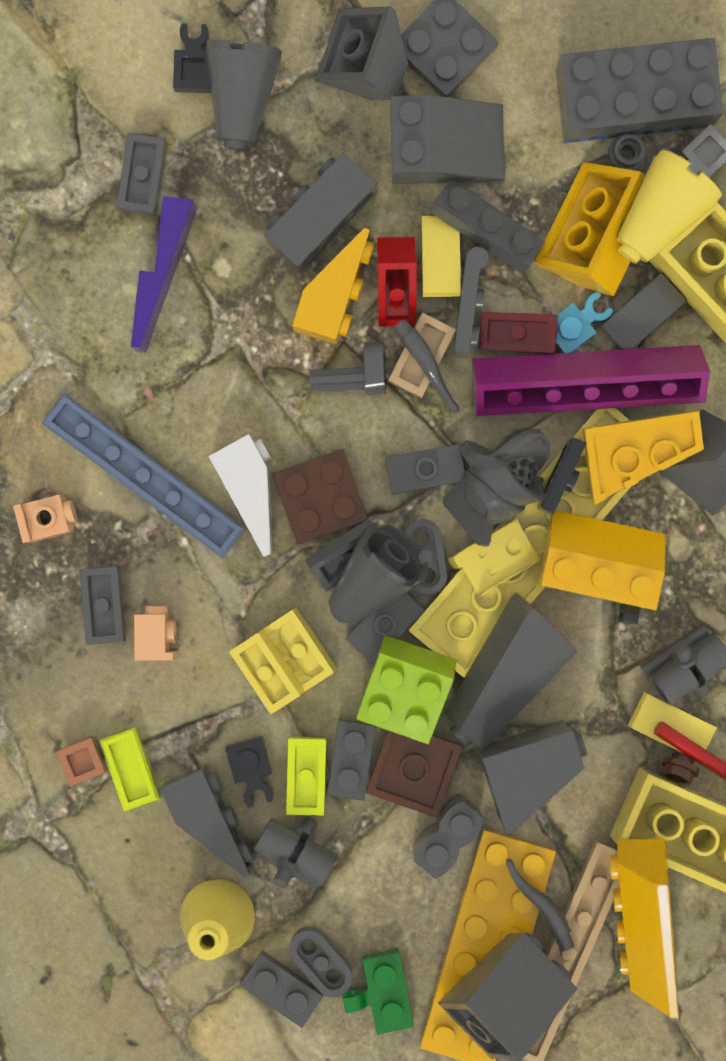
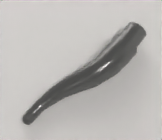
(423, 356)
(558, 924)

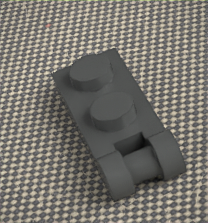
(469, 301)

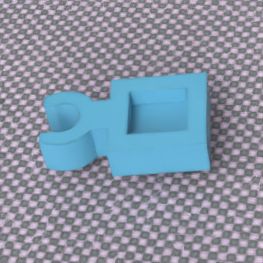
(575, 325)

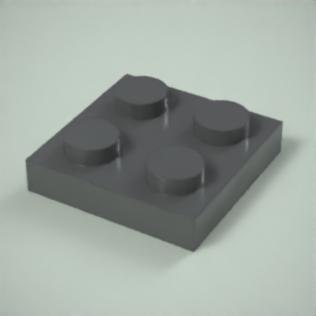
(446, 45)

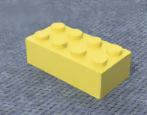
(698, 267)
(685, 818)

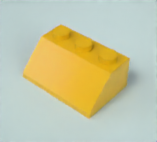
(586, 228)
(603, 560)

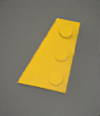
(634, 449)

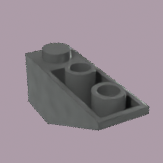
(201, 812)

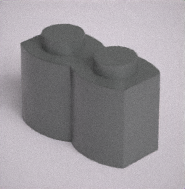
(440, 842)

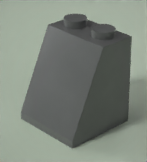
(531, 769)
(510, 997)

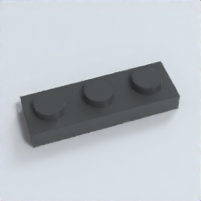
(487, 226)

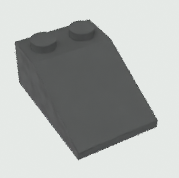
(445, 140)

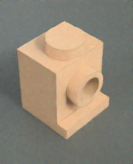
(29, 521)
(154, 634)

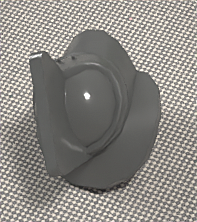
(497, 484)

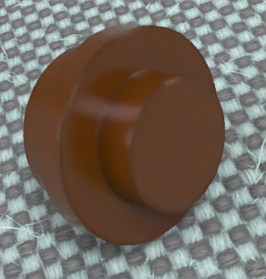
(680, 768)

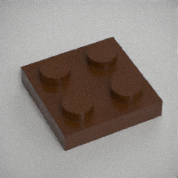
(320, 496)
(414, 772)

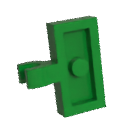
(384, 992)

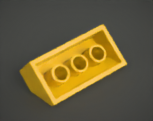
(646, 921)

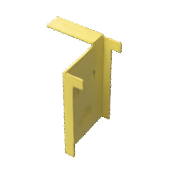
(492, 565)

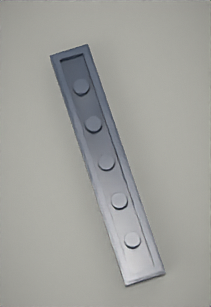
(143, 475)

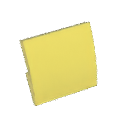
(283, 660)

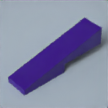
(152, 287)

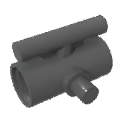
(686, 665)
(295, 853)

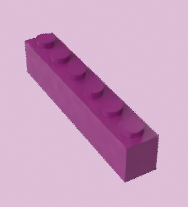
(589, 380)

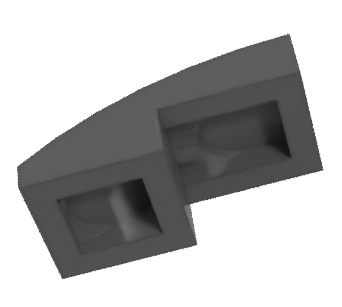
(644, 312)

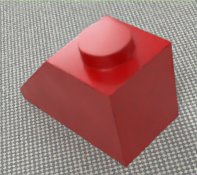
(396, 280)

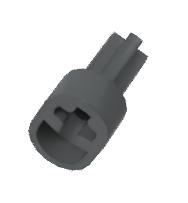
(369, 378)

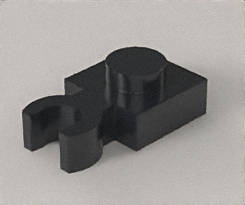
(191, 64)
(250, 763)

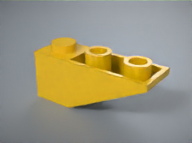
(328, 296)

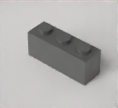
(320, 211)

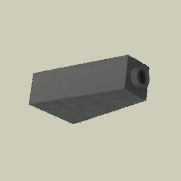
(507, 673)

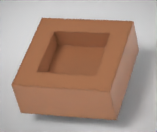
(82, 761)

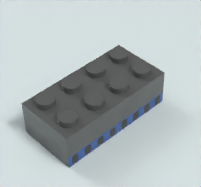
(639, 90)

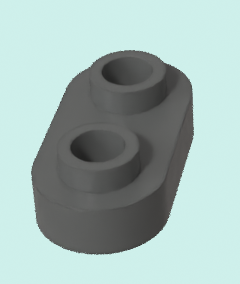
(431, 553)
(319, 961)

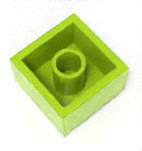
(407, 689)

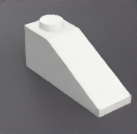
(247, 480)

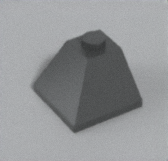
(365, 53)
(704, 473)

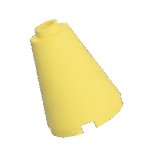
(665, 207)
(216, 918)

